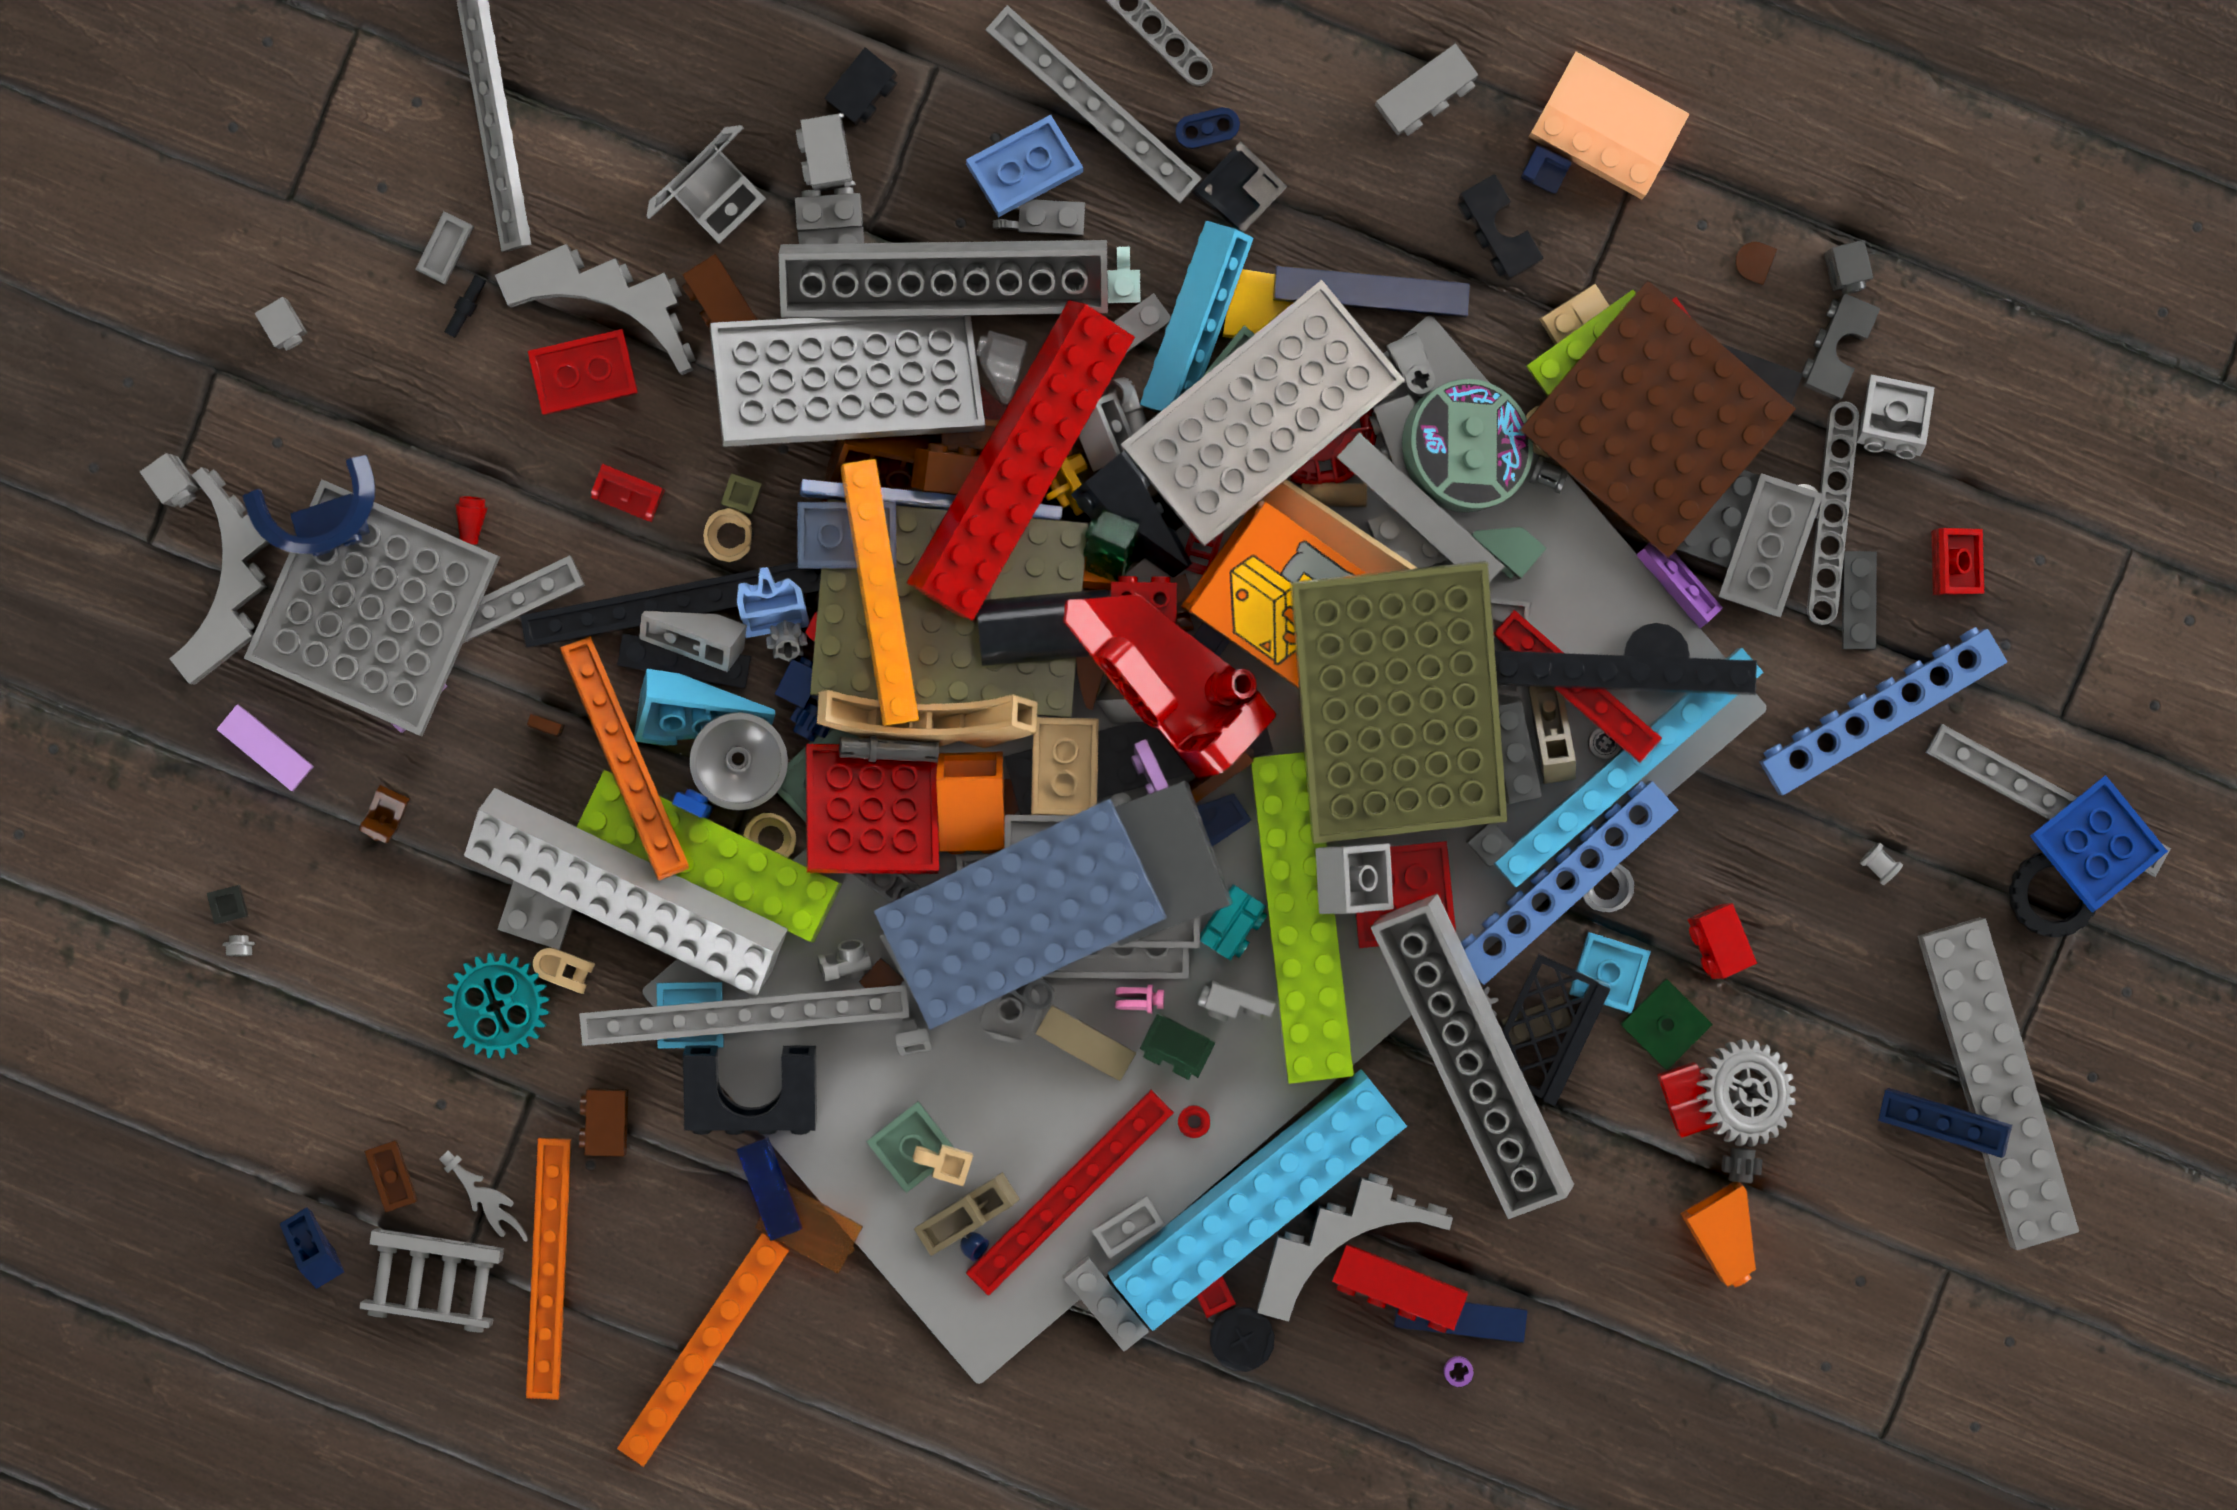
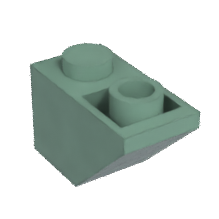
(1511, 547)

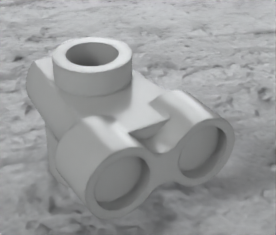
(848, 962)

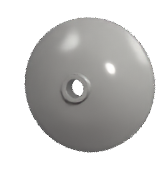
(744, 783)

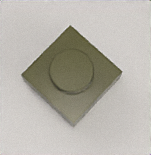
(741, 494)

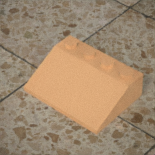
(1609, 125)

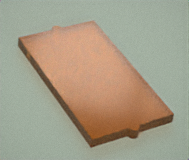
(825, 1233)

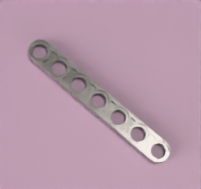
(1160, 39)
(1840, 498)

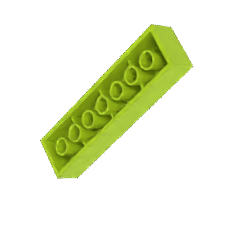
(722, 862)

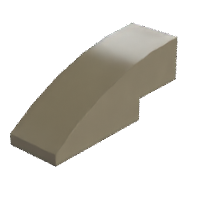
(1085, 1042)
(967, 1214)

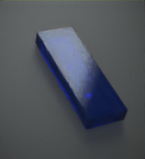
(769, 1189)

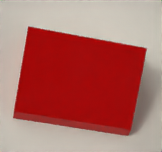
(1957, 561)

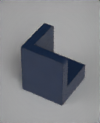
(1546, 169)

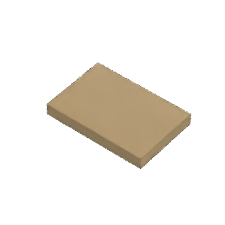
(1064, 765)

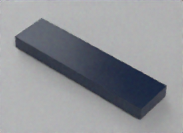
(1945, 1122)
(1479, 1321)

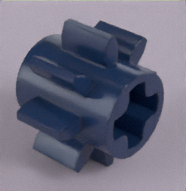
(807, 724)

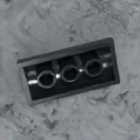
(1029, 628)

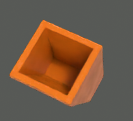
(971, 802)
(1724, 1233)

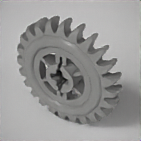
(1727, 1093)

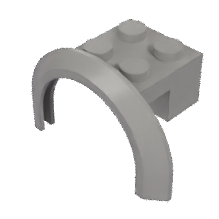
(712, 189)

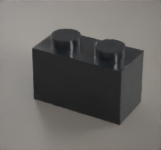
(862, 87)

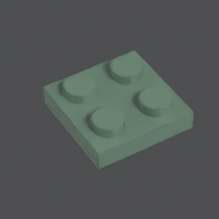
(898, 1141)

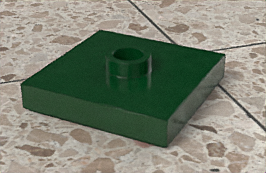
(1666, 1024)

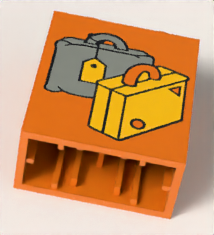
(1249, 589)

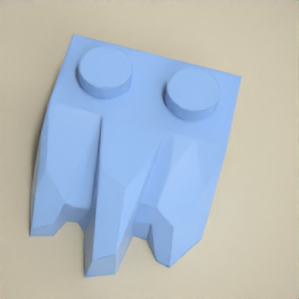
(770, 604)

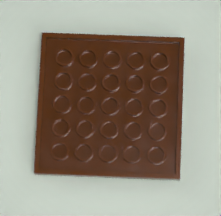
(1657, 419)

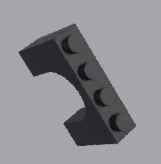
(711, 1110)

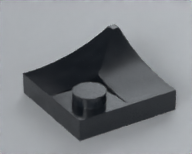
(1240, 188)

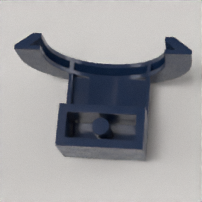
(324, 524)

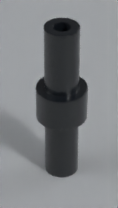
(465, 306)

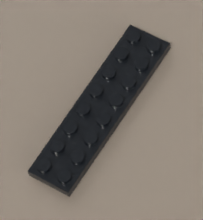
(1115, 765)

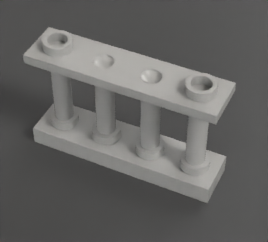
(452, 1253)

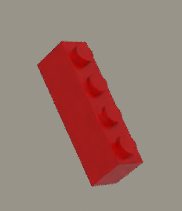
(1400, 1287)

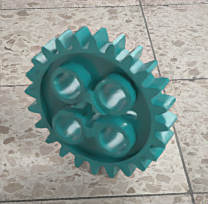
(469, 1016)

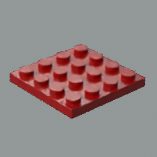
(870, 814)

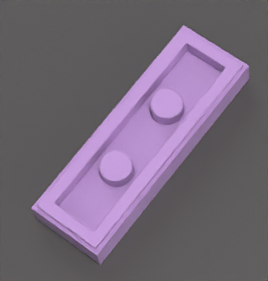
(265, 747)

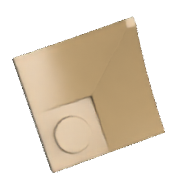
(1573, 313)

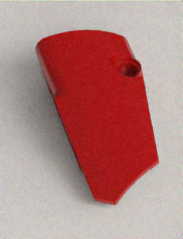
(1172, 680)

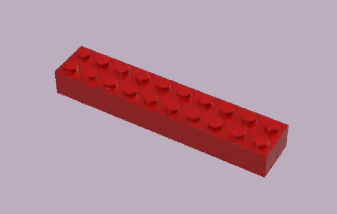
(1020, 459)

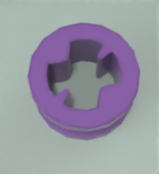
(1449, 1366)

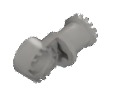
(1130, 402)

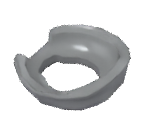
(1623, 897)

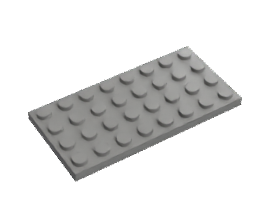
(845, 378)
(1262, 413)

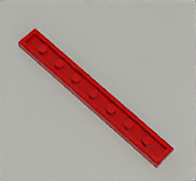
(1069, 1192)

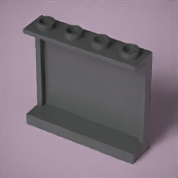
(1174, 855)

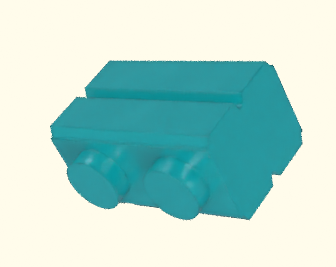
(1230, 925)

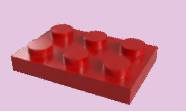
(582, 372)

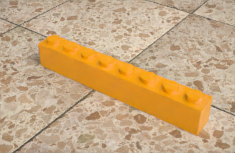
(879, 592)

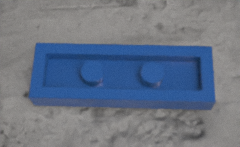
(694, 803)

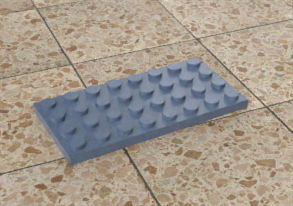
(1020, 914)

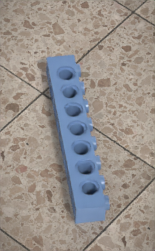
(1986, 659)
(1658, 811)

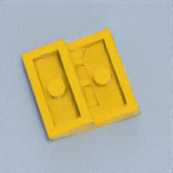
(1252, 303)

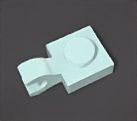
(1123, 282)

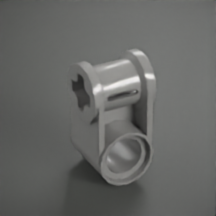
(1410, 360)

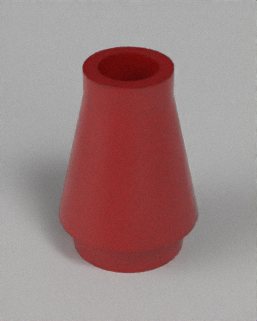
(470, 518)

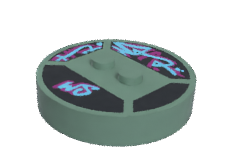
(1467, 445)

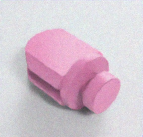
(1153, 999)

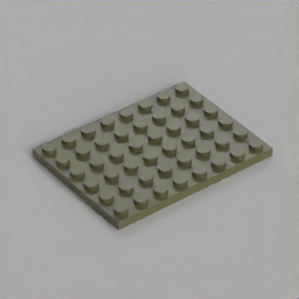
(940, 644)
(1399, 701)

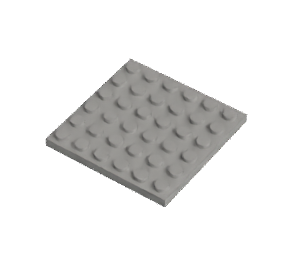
(375, 616)

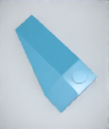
(680, 706)

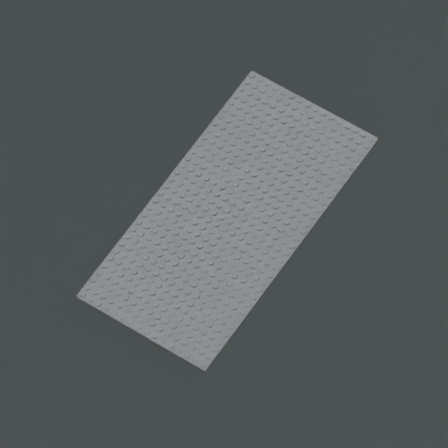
(1039, 1108)

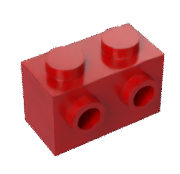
(1158, 592)
(1721, 941)

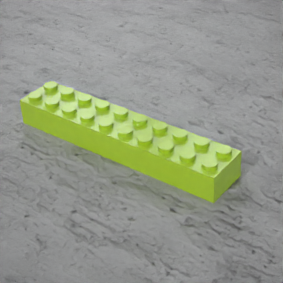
(1301, 938)

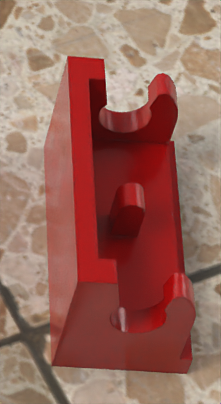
(627, 493)

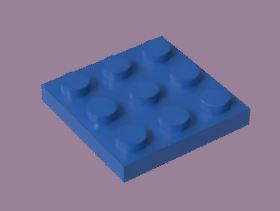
(2098, 843)

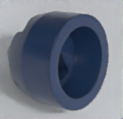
(974, 1245)

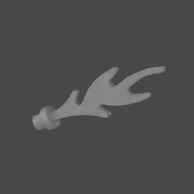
(488, 1197)

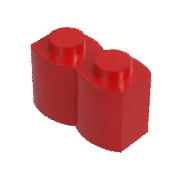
(1680, 1093)

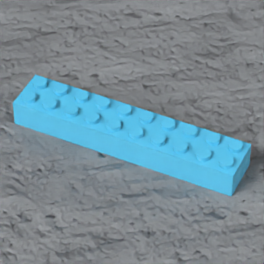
(1256, 1200)

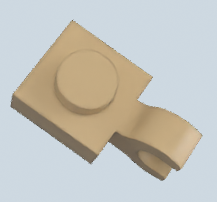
(948, 1164)

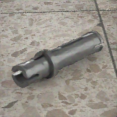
(874, 748)

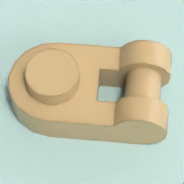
(551, 965)

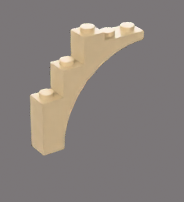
(974, 723)

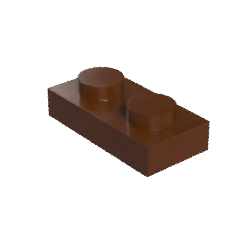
(391, 1176)

